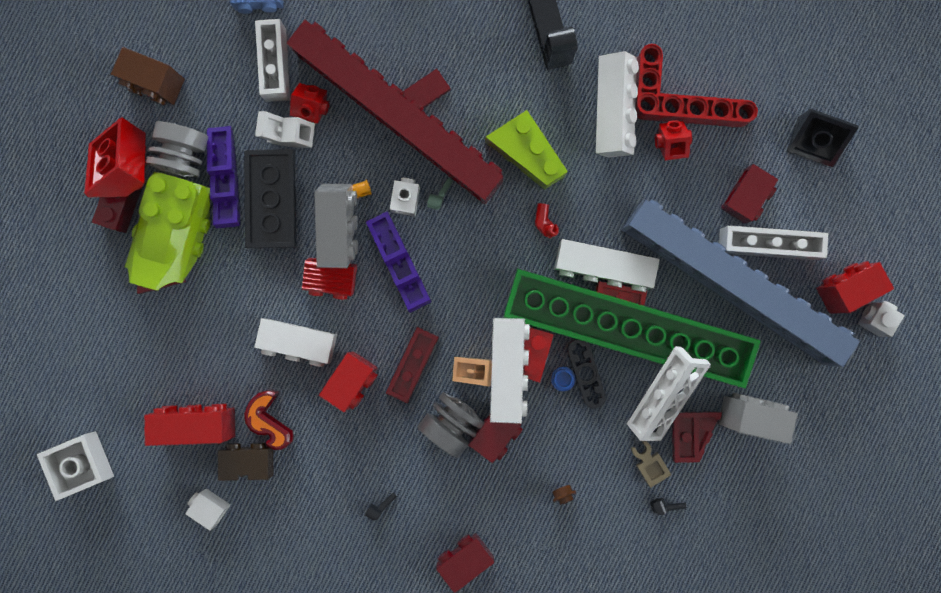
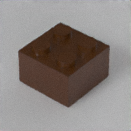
(147, 77)

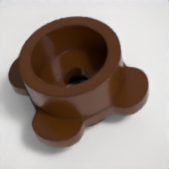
(563, 495)

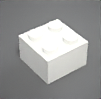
(75, 465)

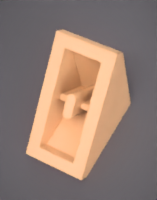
(472, 371)

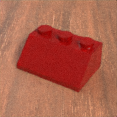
(116, 161)

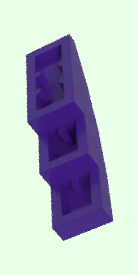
(223, 177)
(398, 262)

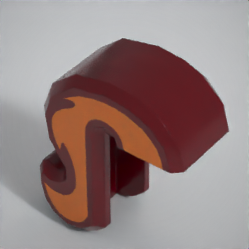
(264, 424)

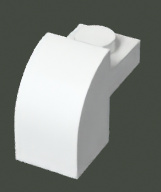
(285, 131)

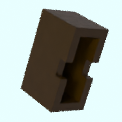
(240, 461)

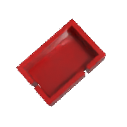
(189, 425)

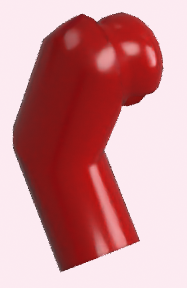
(542, 222)

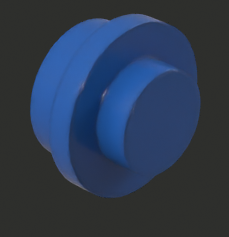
(563, 378)

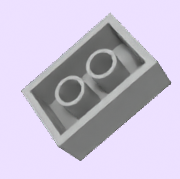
(335, 225)
(758, 417)

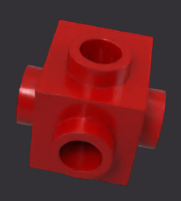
(309, 103)
(673, 140)

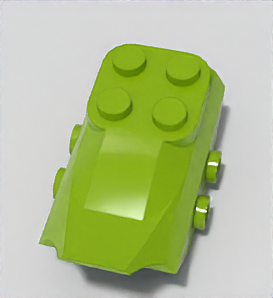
(168, 231)

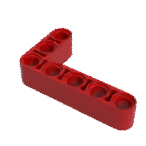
(682, 103)

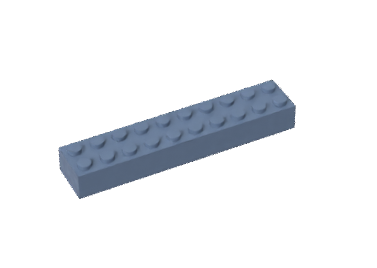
(740, 285)

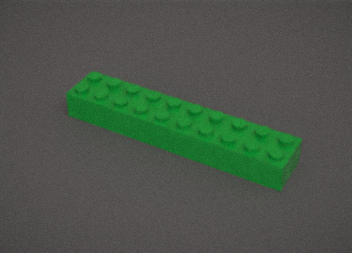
(628, 326)

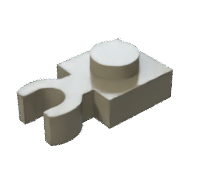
(652, 466)

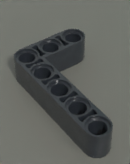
(556, 42)

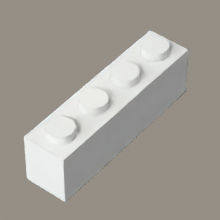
(616, 104)
(774, 242)
(606, 264)
(507, 370)

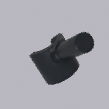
(658, 506)
(374, 512)

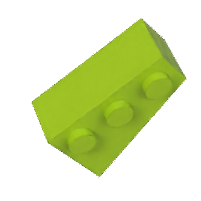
(528, 149)

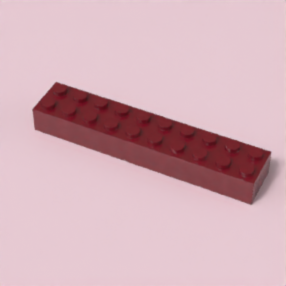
(395, 112)

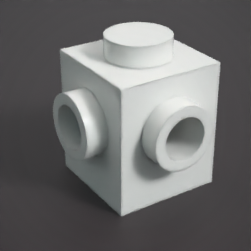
(881, 319)

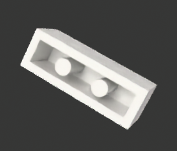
(272, 60)
(295, 342)

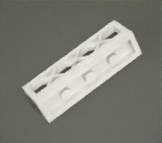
(664, 395)

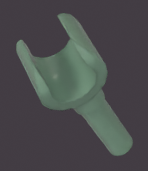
(435, 201)

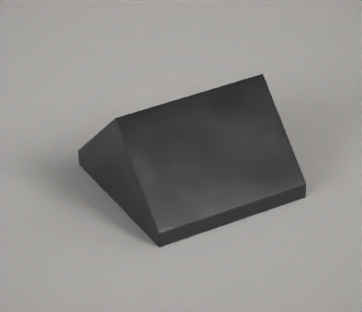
(821, 137)

